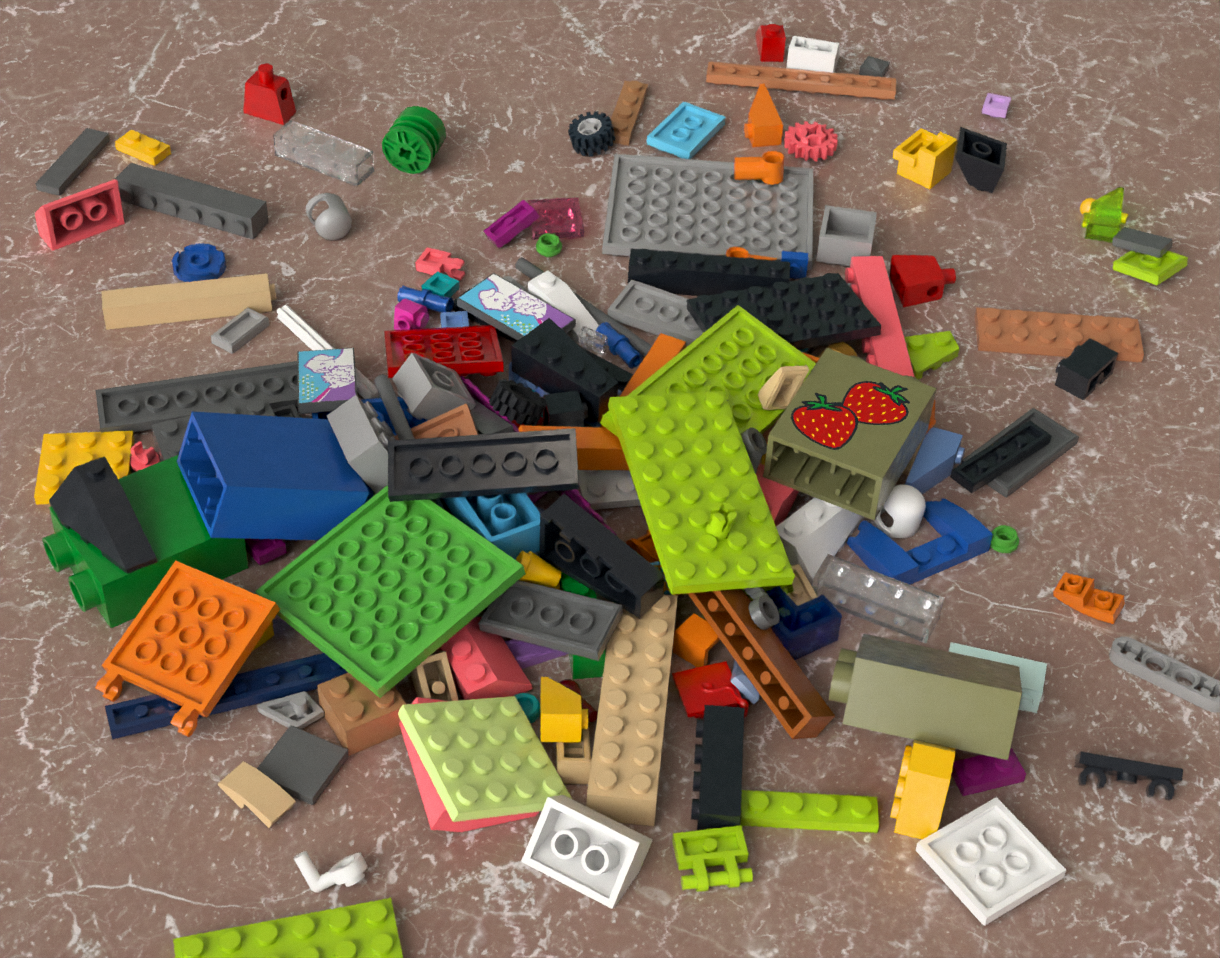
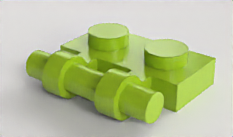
(712, 848)

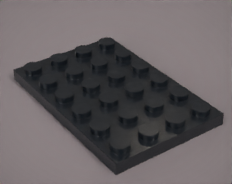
(801, 311)

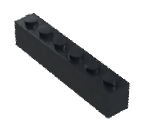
(703, 274)

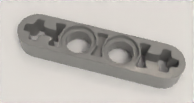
(1167, 676)

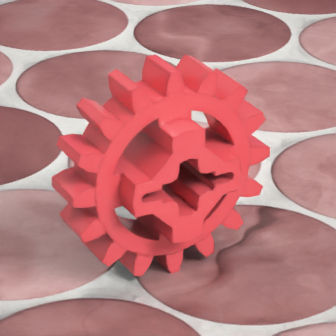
(810, 141)

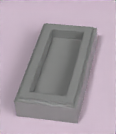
(240, 330)

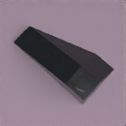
(99, 511)

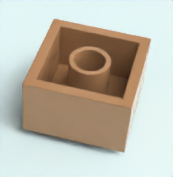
(358, 714)

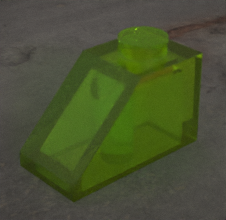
(1104, 216)

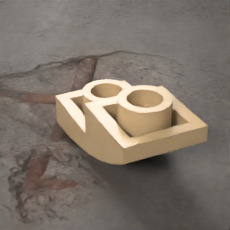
(258, 792)

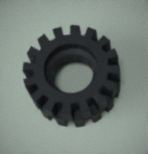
(517, 402)

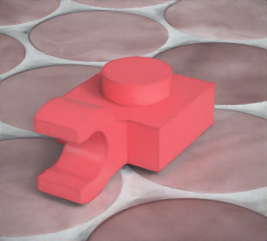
(441, 261)

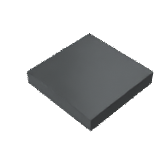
(303, 764)

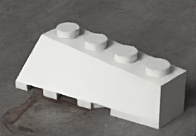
(815, 532)

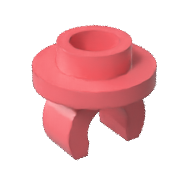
(142, 458)

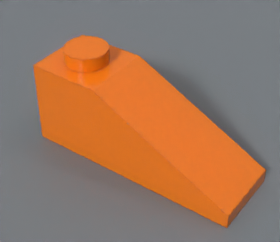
(764, 122)

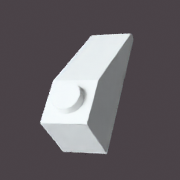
(559, 295)

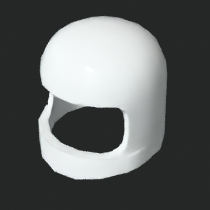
(906, 508)

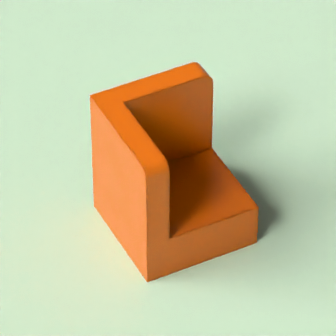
(694, 640)

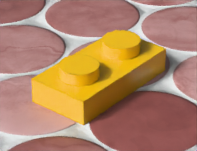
(143, 147)

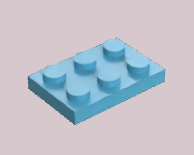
(685, 130)

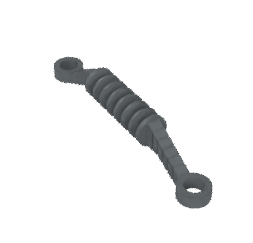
(762, 607)

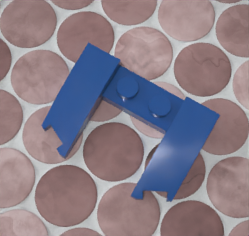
(961, 540)

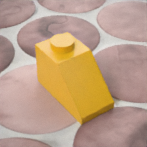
(560, 713)

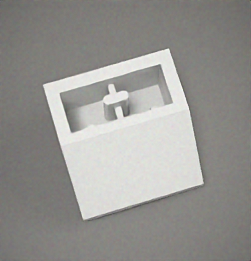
(813, 54)

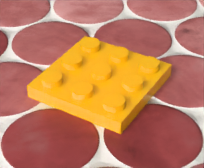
(67, 450)

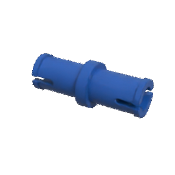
(426, 298)
(620, 345)

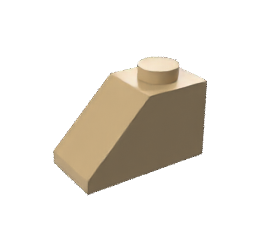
(434, 678)

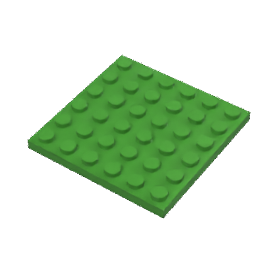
(390, 587)

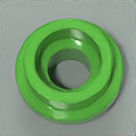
(549, 245)
(1004, 539)

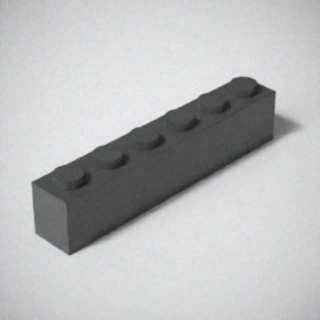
(192, 201)

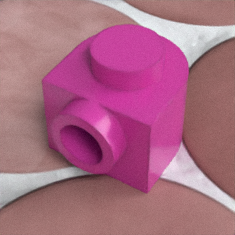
(410, 315)

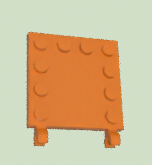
(188, 642)

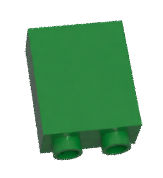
(174, 532)

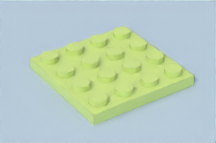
(482, 757)

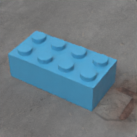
(503, 519)

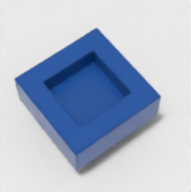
(798, 263)

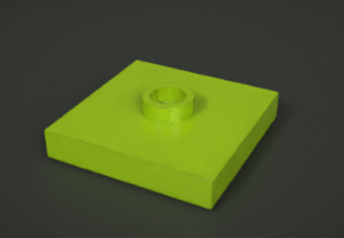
(1150, 268)

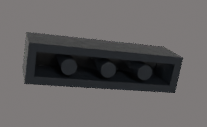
(720, 767)

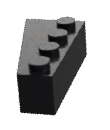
(597, 557)

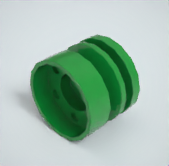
(414, 139)

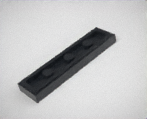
(1000, 456)

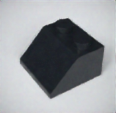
(980, 159)

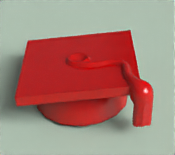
(707, 686)

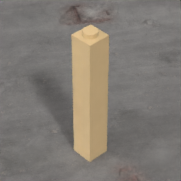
(186, 301)

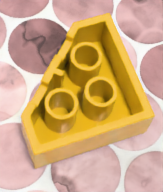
(922, 788)

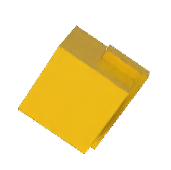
(926, 157)

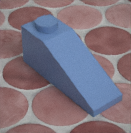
(935, 459)

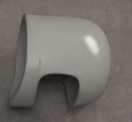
(332, 222)

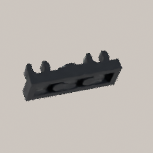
(1128, 772)

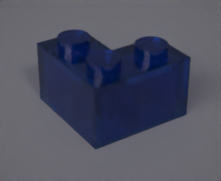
(805, 626)

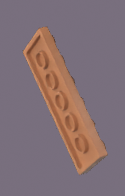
(1055, 333)

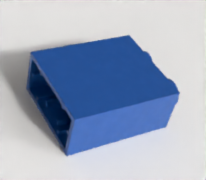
(268, 476)

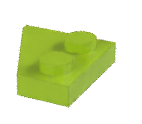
(930, 351)

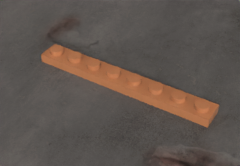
(801, 80)

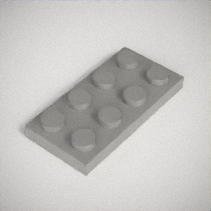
(654, 312)

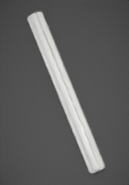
(317, 342)

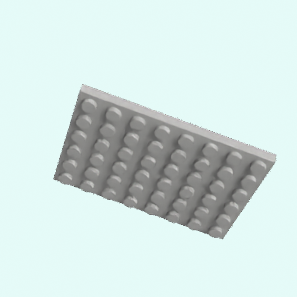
(705, 210)

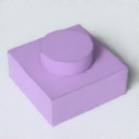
(996, 105)

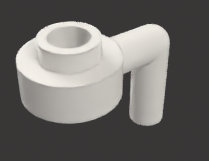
(346, 871)

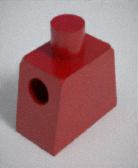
(269, 96)
(919, 278)

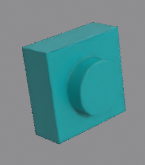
(442, 285)

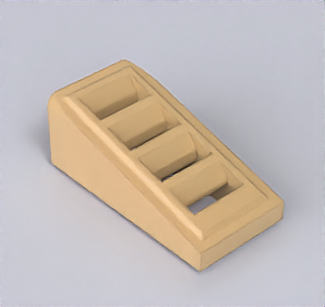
(782, 387)
(574, 760)

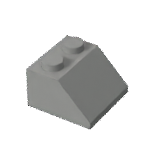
(430, 388)

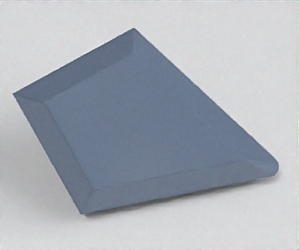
(744, 685)

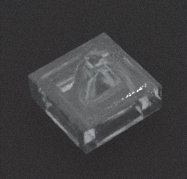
(593, 340)

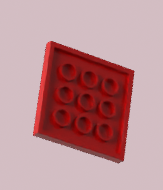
(458, 348)

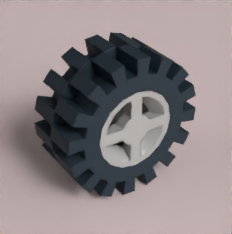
(591, 133)

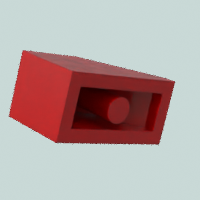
(771, 42)

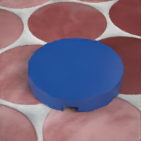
(198, 263)

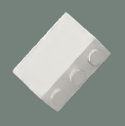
(586, 850)

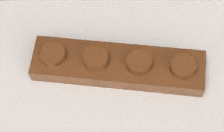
(628, 110)

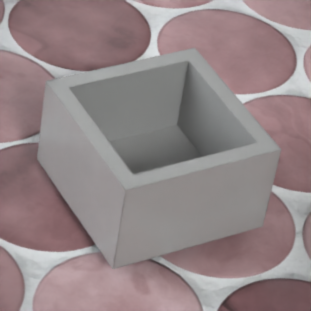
(845, 235)

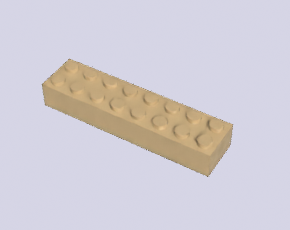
(633, 716)

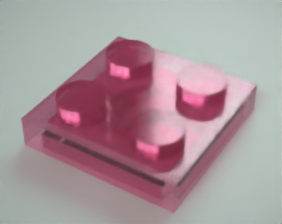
(557, 217)

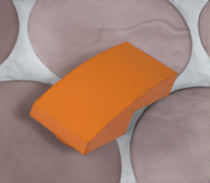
(1082, 596)

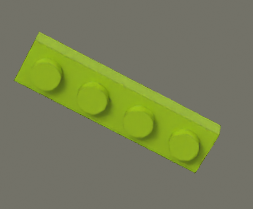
(809, 811)

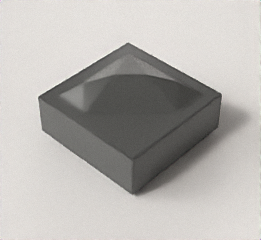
(874, 67)

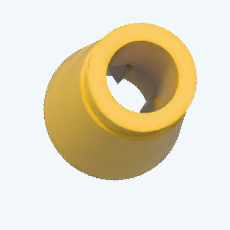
(538, 570)

